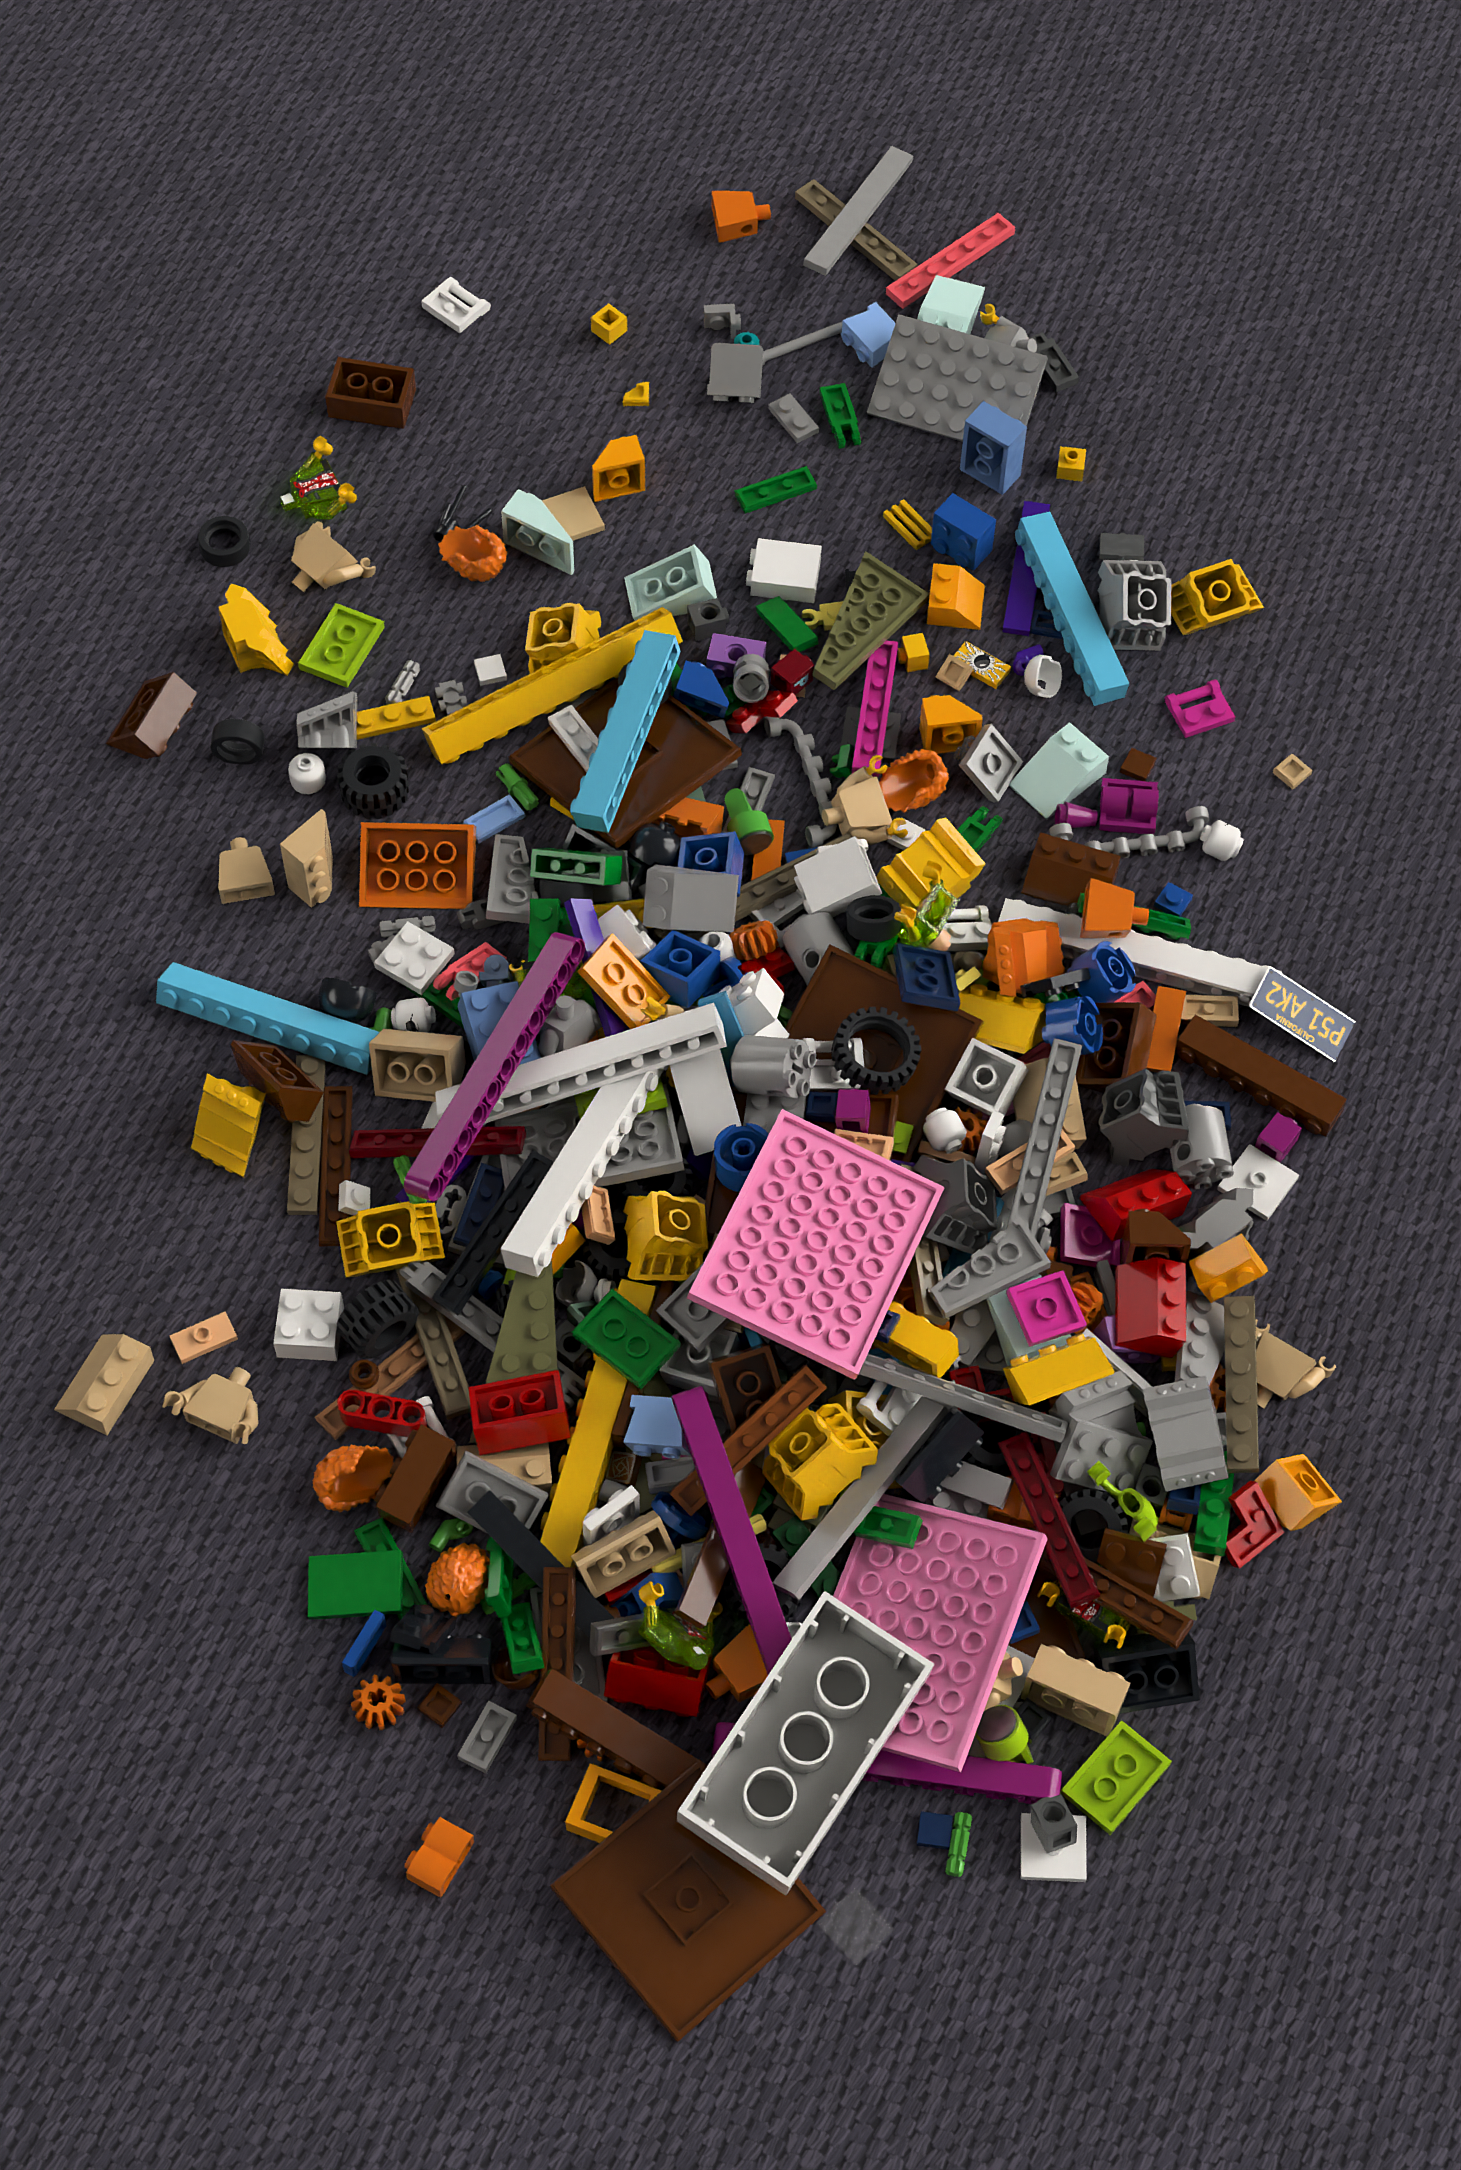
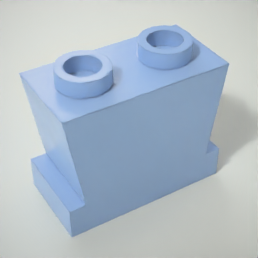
(869, 334)
(655, 1428)

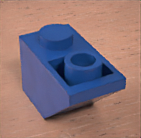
(632, 1604)

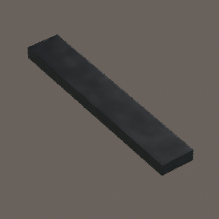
(491, 1235)
(532, 1555)

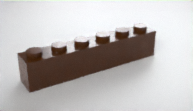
(1260, 1076)
(608, 1731)

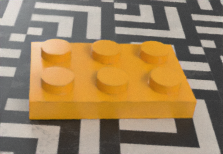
(622, 981)

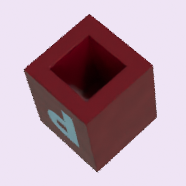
(792, 672)

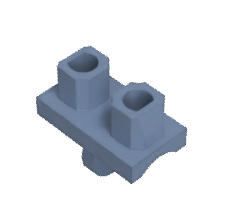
(496, 971)

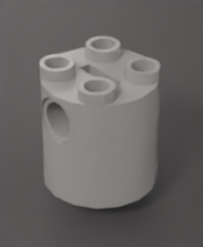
(809, 940)
(772, 1066)
(1206, 1152)

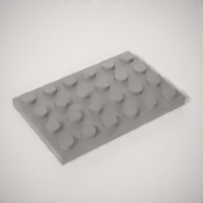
(941, 375)
(644, 1152)

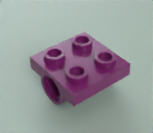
(1128, 806)

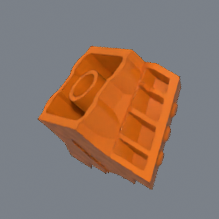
(1022, 954)

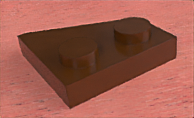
(1132, 1559)

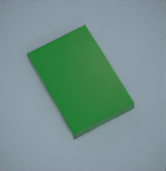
(626, 1339)
(355, 1584)

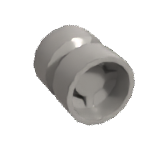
(751, 678)

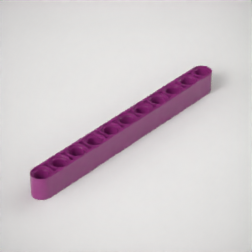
(494, 1067)
(733, 1524)
(978, 1775)

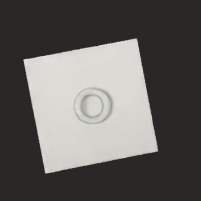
(1264, 1175)
(1059, 1865)

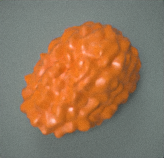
(473, 552)
(914, 780)
(351, 1476)
(461, 1575)

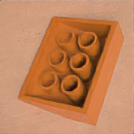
(417, 865)

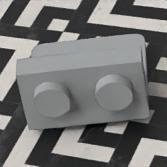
(735, 372)

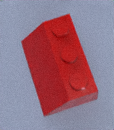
(1151, 1190)
(1151, 1306)
(519, 1412)
(655, 1682)

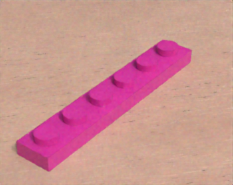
(875, 706)

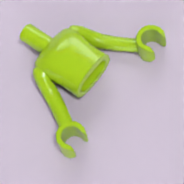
(1130, 1501)

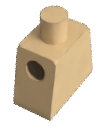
(243, 873)

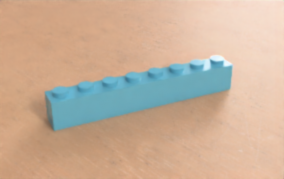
(1071, 608)
(625, 731)
(266, 1017)

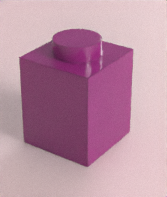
(853, 1110)
(1278, 1137)

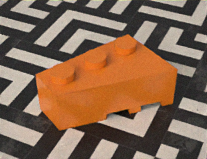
(694, 818)

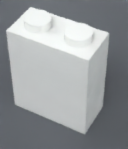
(784, 570)
(836, 878)

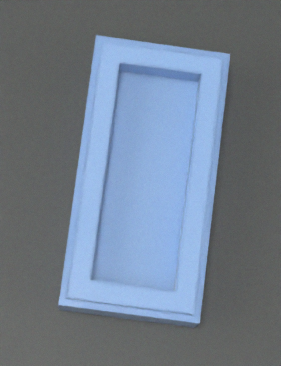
(495, 818)

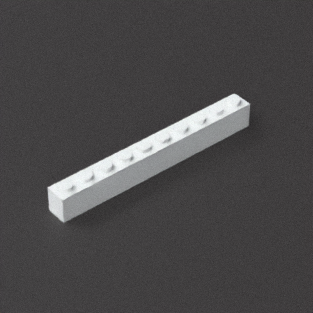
(1153, 957)
(605, 1061)
(576, 1172)

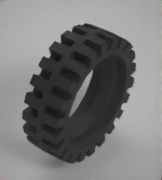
(886, 1023)

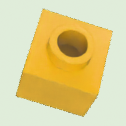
(609, 324)
(1071, 463)
(913, 652)

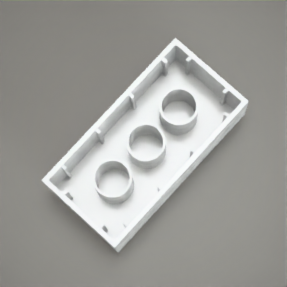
(804, 1742)

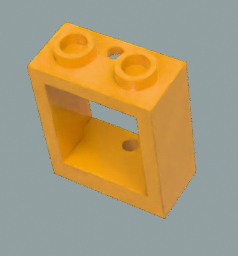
(594, 1775)

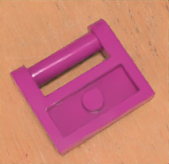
(1201, 716)

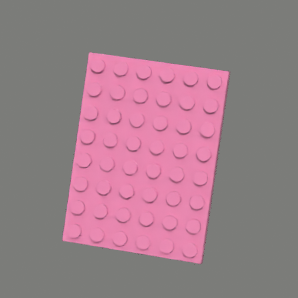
(816, 1244)
(953, 1605)

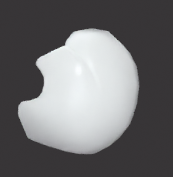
(1045, 669)

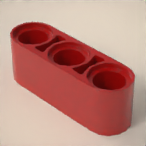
(371, 1403)

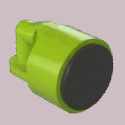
(1003, 1735)

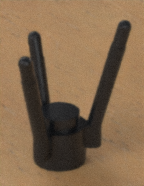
(447, 523)

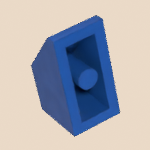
(701, 689)

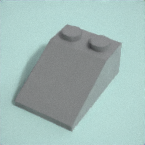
(690, 899)

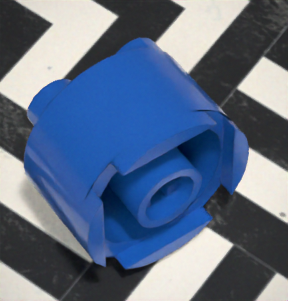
(1109, 973)
(1074, 1022)
(736, 1153)

